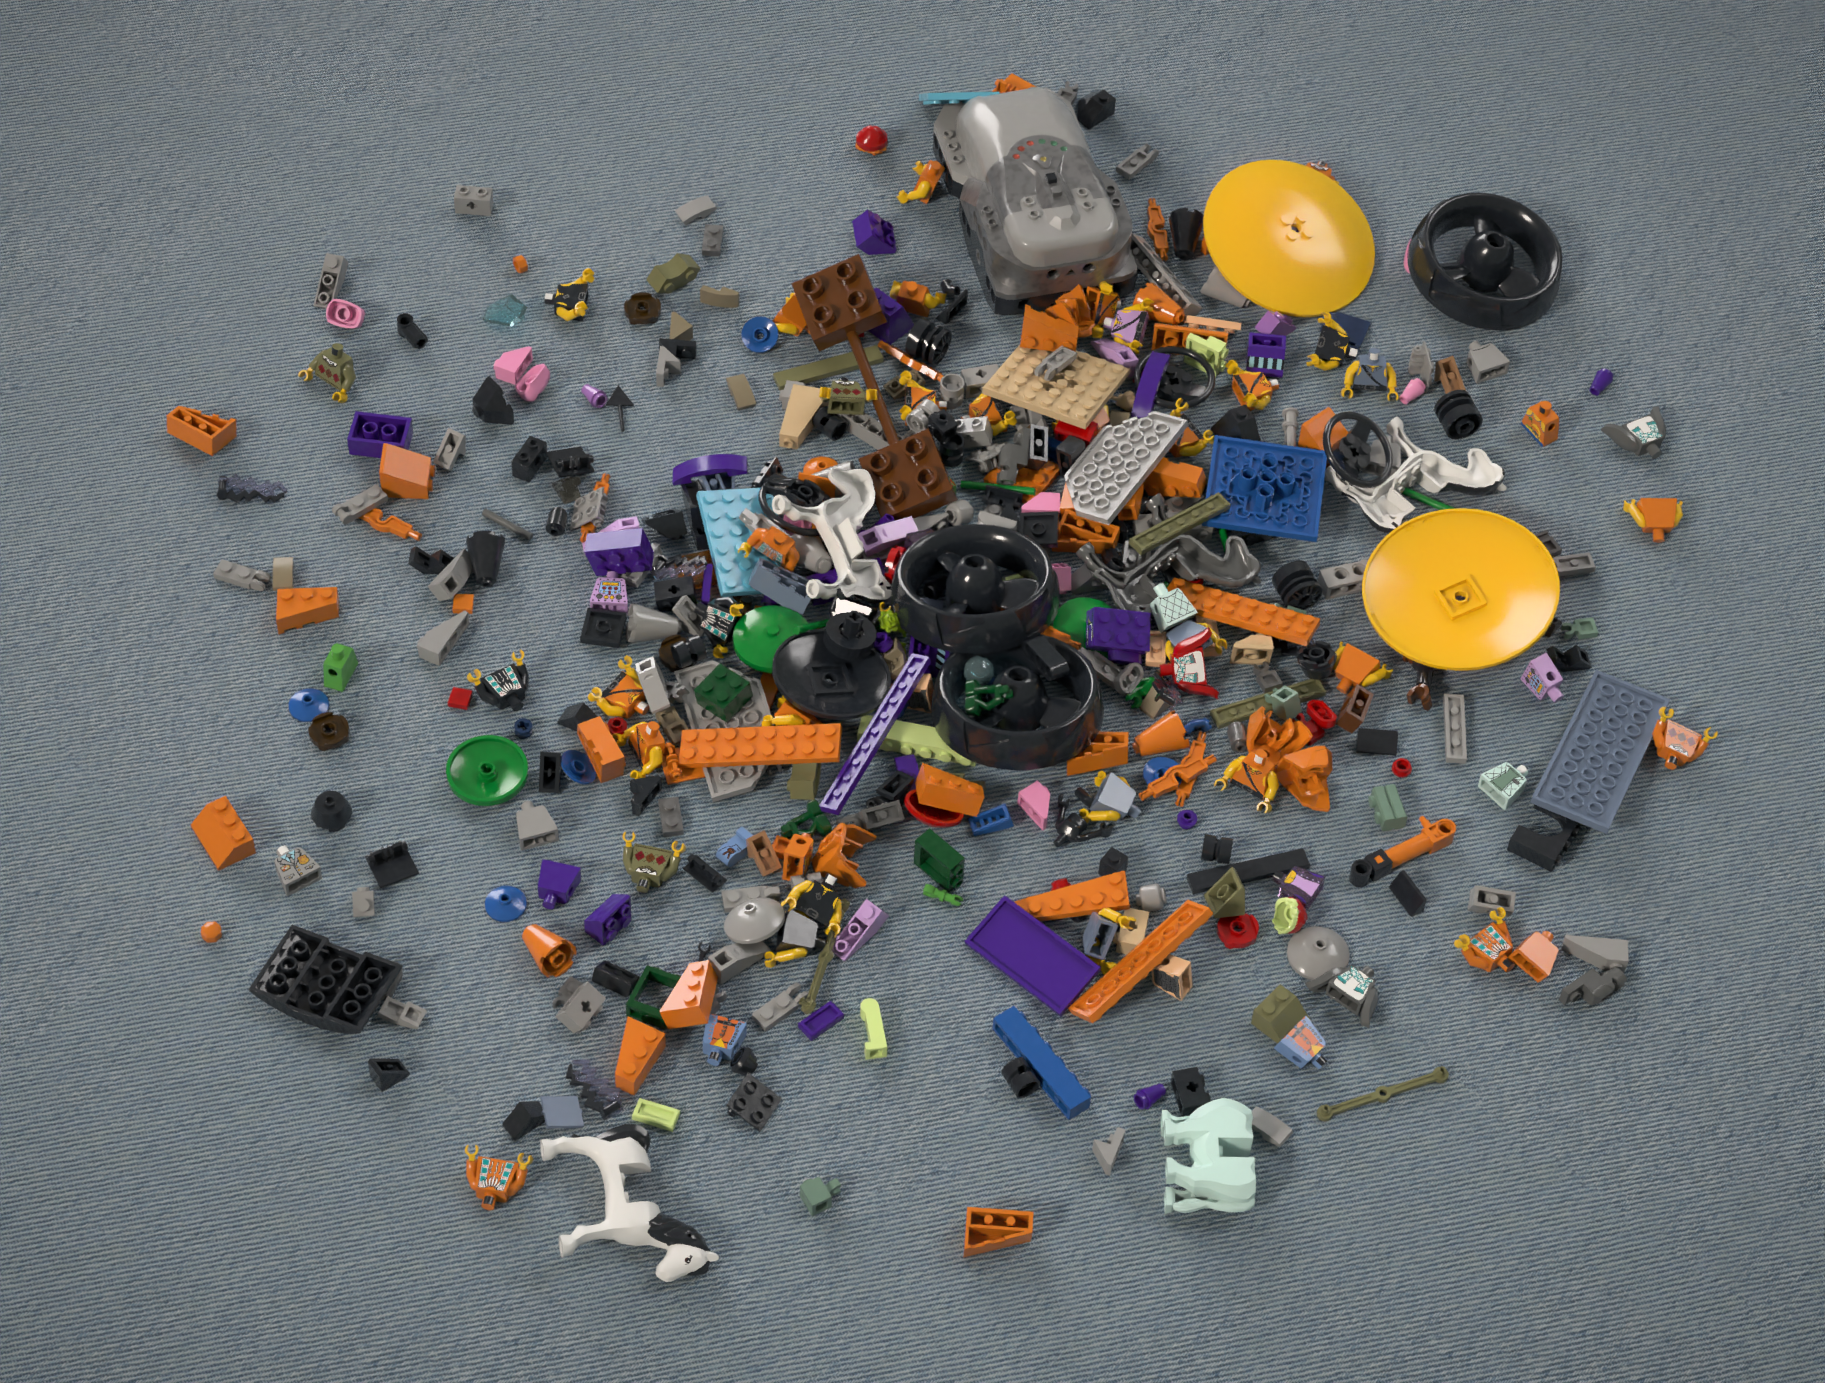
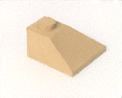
(1252, 650)

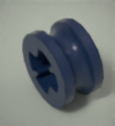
(527, 724)

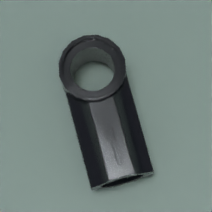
(409, 330)
(1111, 560)

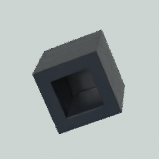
(1113, 862)

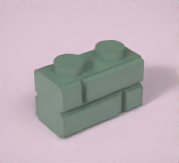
(1387, 807)

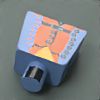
(722, 1038)
(1303, 1045)

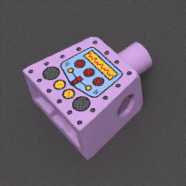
(610, 593)
(1543, 678)

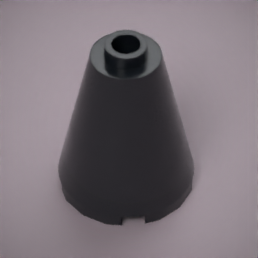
(1185, 231)
(485, 555)

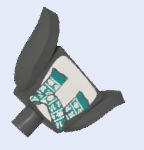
(1640, 435)
(1350, 988)

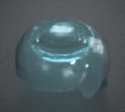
(979, 669)

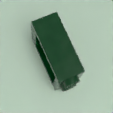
(939, 860)
(643, 1011)

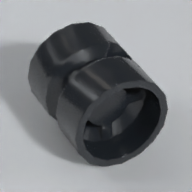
(831, 424)
(952, 451)
(688, 651)
(1217, 849)
(1021, 1078)

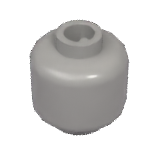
(959, 512)
(1151, 897)

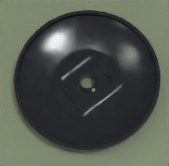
(805, 664)

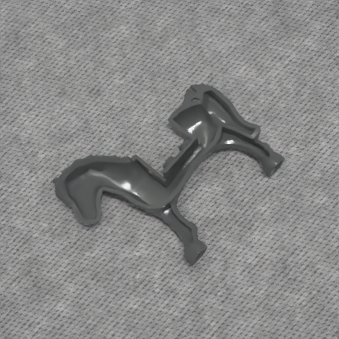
(1185, 554)

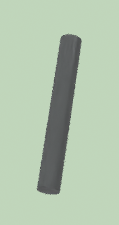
(507, 524)

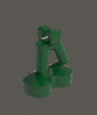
(974, 693)
(813, 812)

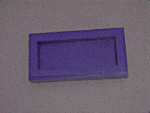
(706, 585)
(821, 1020)

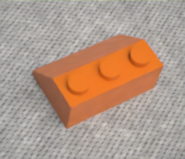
(223, 833)

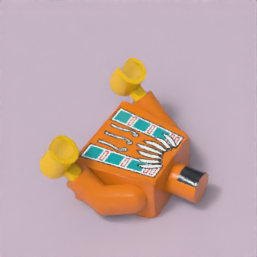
(774, 545)
(1490, 946)
(495, 1178)

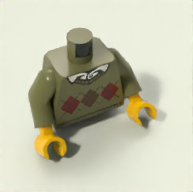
(335, 369)
(846, 397)
(650, 864)

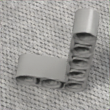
(869, 430)

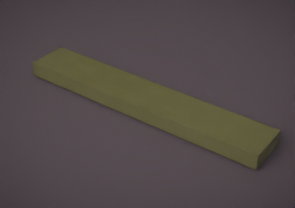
(826, 367)
(1179, 523)
(1243, 709)

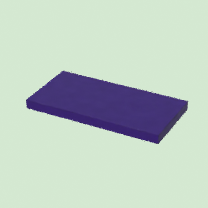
(1032, 955)

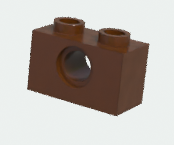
(1354, 708)

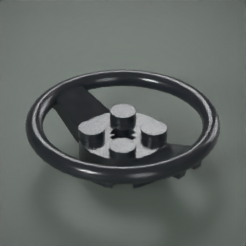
(1177, 382)
(1353, 453)
(799, 492)

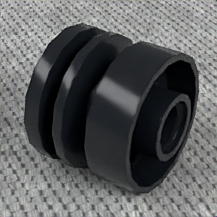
(928, 341)
(1458, 414)
(1297, 585)

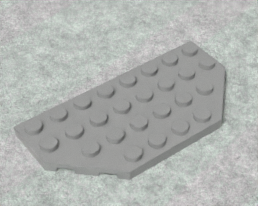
(1119, 464)
(729, 780)

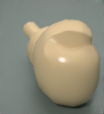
(1125, 400)

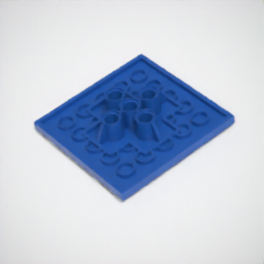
(1269, 487)

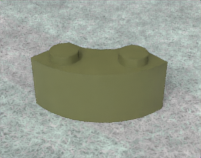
(673, 274)
(804, 781)

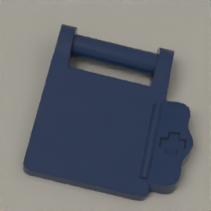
(1354, 327)

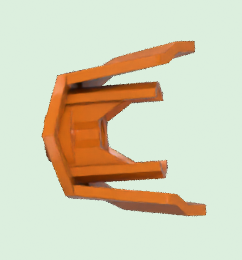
(1074, 309)
(1275, 738)
(1305, 776)
(830, 855)

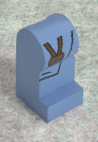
(735, 848)

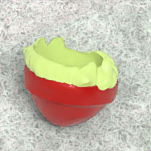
(1289, 915)

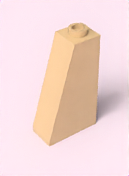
(799, 414)

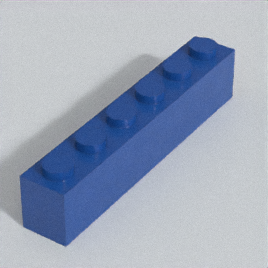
(1050, 1070)

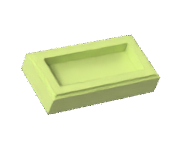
(656, 1114)

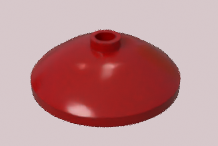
(931, 815)

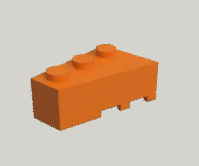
(1047, 333)
(201, 430)
(1175, 480)
(1078, 531)
(601, 749)
(1105, 751)
(948, 791)
(691, 997)
(995, 1229)

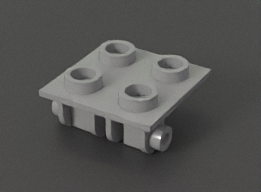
(1421, 364)
(987, 458)
(589, 508)

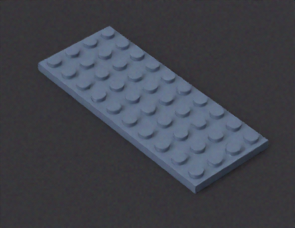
(1599, 752)

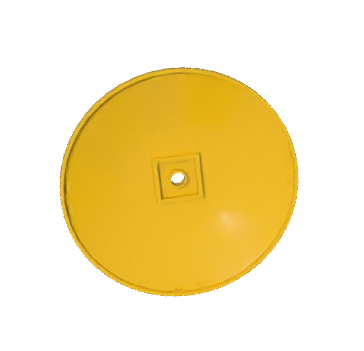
(1271, 264)
(1468, 553)

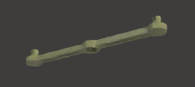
(824, 958)
(1326, 1112)

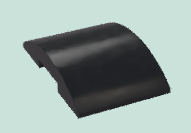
(324, 982)

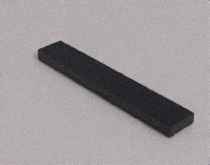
(1249, 870)

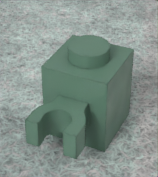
(1284, 702)
(818, 1196)

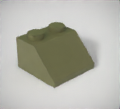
(1278, 1014)

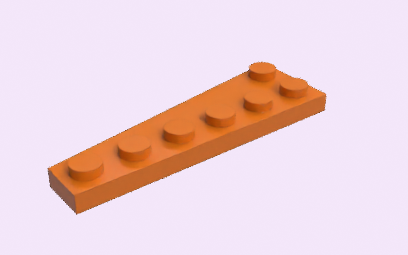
(1080, 898)

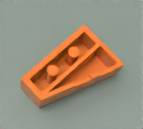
(305, 606)
(637, 1055)

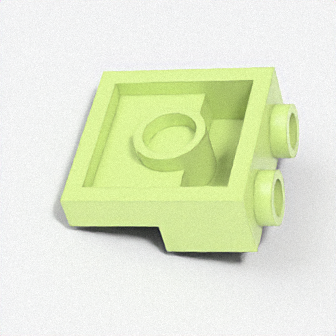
(1211, 349)

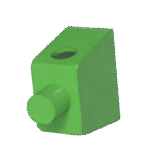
(339, 660)

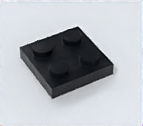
(1041, 527)
(603, 627)

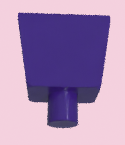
(557, 882)

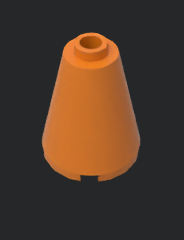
(1165, 308)
(1162, 736)
(549, 950)

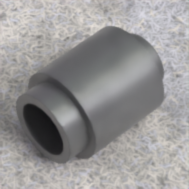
(1237, 736)

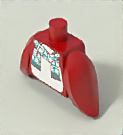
(1188, 666)

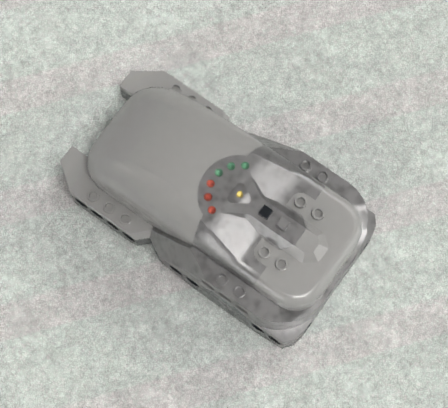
(1032, 200)

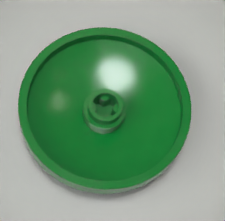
(1072, 619)
(762, 632)
(487, 770)

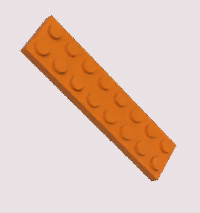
(1248, 613)
(760, 745)
(1140, 961)

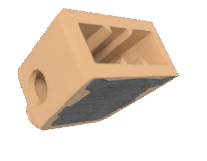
(922, 695)
(1173, 976)

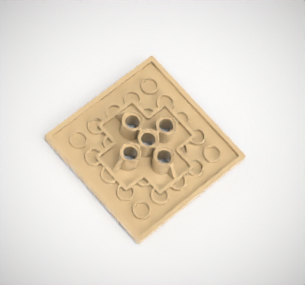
(1072, 394)

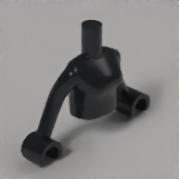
(1074, 825)

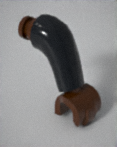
(1423, 684)

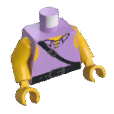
(1130, 325)

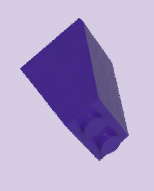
(897, 319)

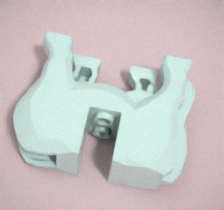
(1219, 1153)

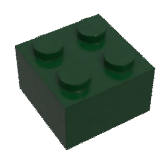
(723, 692)

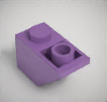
(1275, 324)

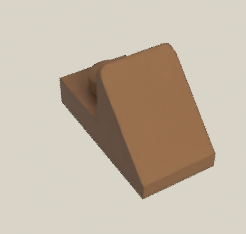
(1448, 373)
(763, 853)

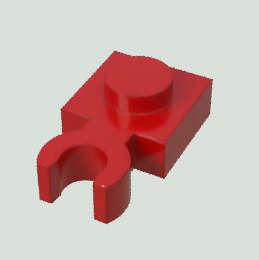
(1316, 731)

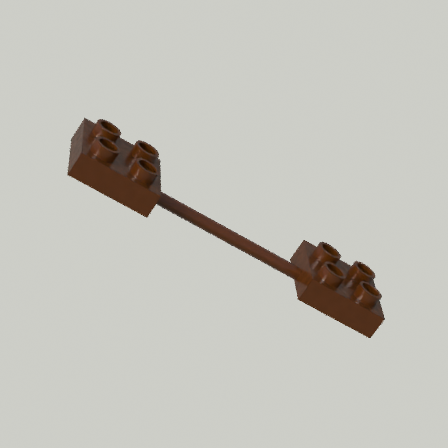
(908, 472)

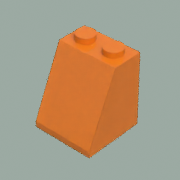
(1312, 431)
(405, 473)

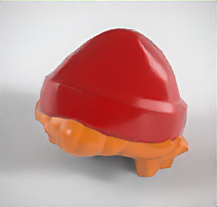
(872, 140)

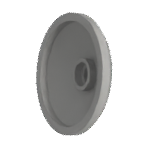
(754, 920)
(1311, 960)

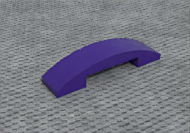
(1149, 384)
(709, 465)

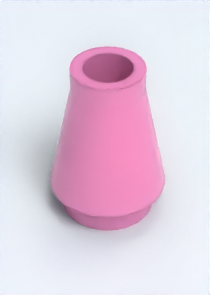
(1413, 390)

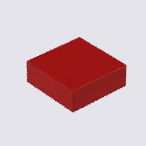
(460, 698)

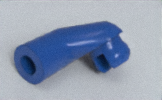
(1202, 723)

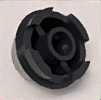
(1317, 660)
(331, 811)

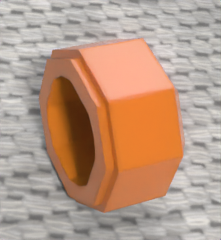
(520, 264)
(211, 932)

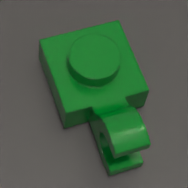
(1140, 690)

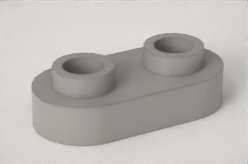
(1128, 678)

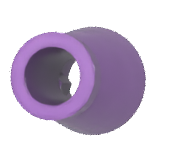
(595, 396)

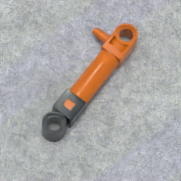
(1379, 863)

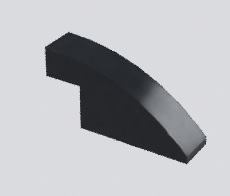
(693, 513)

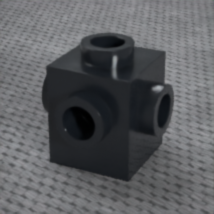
(942, 425)

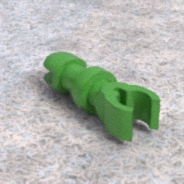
(934, 892)

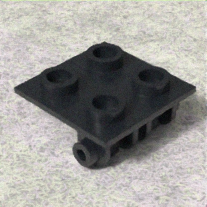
(571, 461)
(391, 864)
(753, 1102)

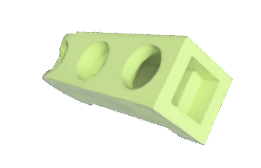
(877, 1042)

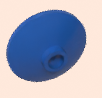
(758, 326)
(304, 710)
(578, 767)
(1157, 767)
(505, 910)

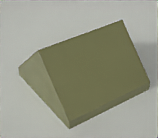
(1227, 896)

